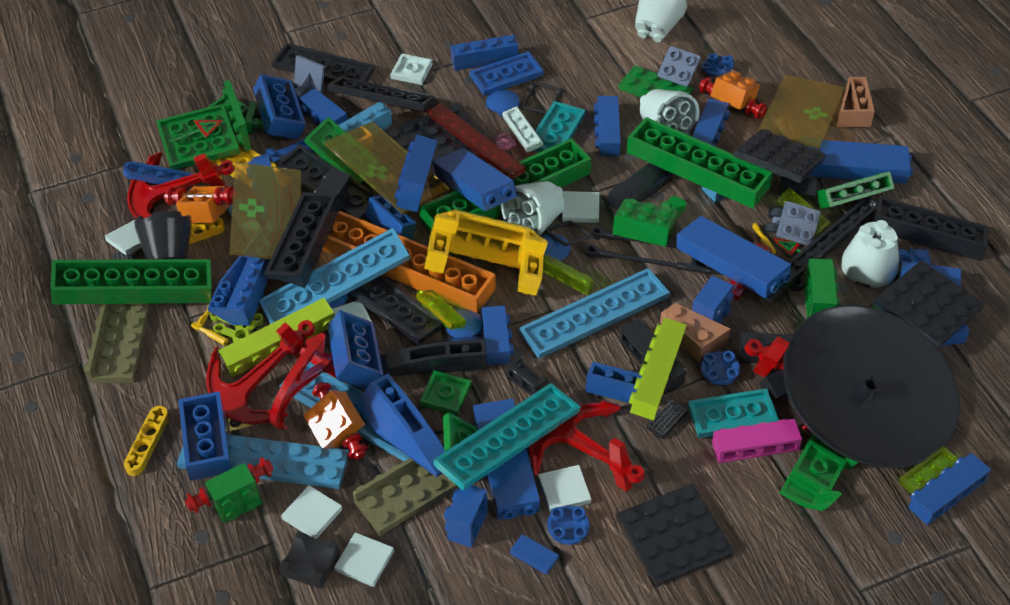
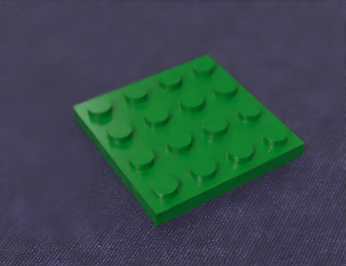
(182, 152)

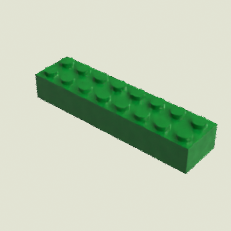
(699, 162)
(131, 281)

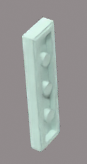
(522, 129)

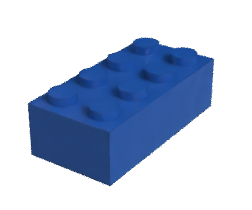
(279, 113)
(415, 173)
(354, 350)
(204, 435)

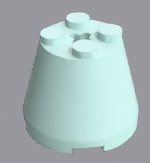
(658, 17)
(671, 109)
(535, 205)
(872, 255)

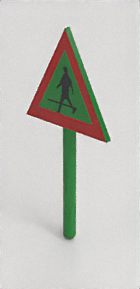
(206, 127)
(787, 246)

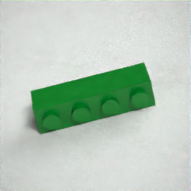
(855, 189)

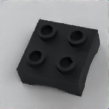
(309, 560)

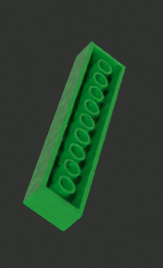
(557, 165)

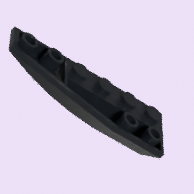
(439, 356)

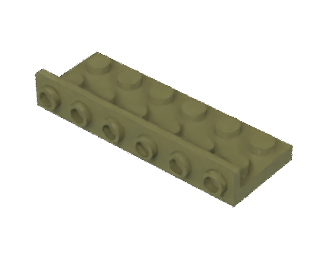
(116, 343)
(400, 494)

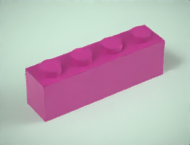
(756, 440)

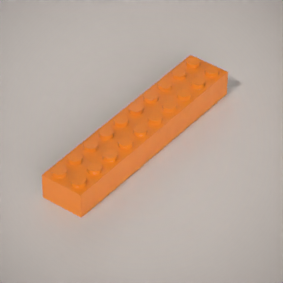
(458, 284)

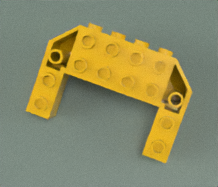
(489, 241)

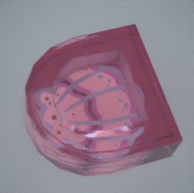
(505, 141)

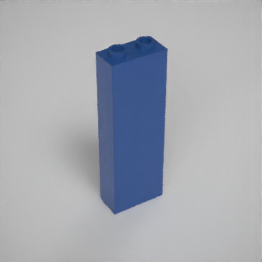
(861, 160)
(474, 179)
(734, 256)
(512, 482)

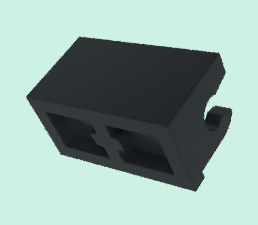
(805, 188)
(524, 377)

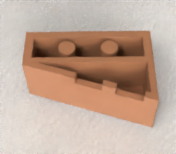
(857, 104)
(701, 333)

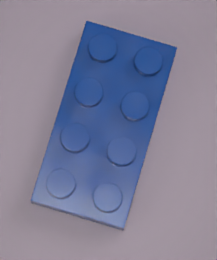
(506, 73)

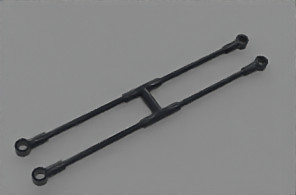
(598, 233)

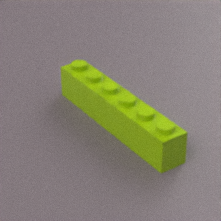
(259, 345)
(658, 368)

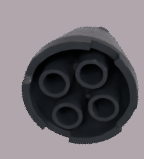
(164, 234)

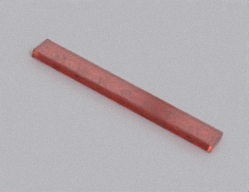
(476, 141)

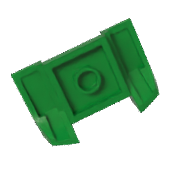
(815, 476)

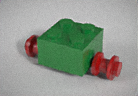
(232, 491)

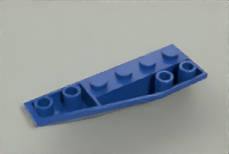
(240, 291)
(399, 422)

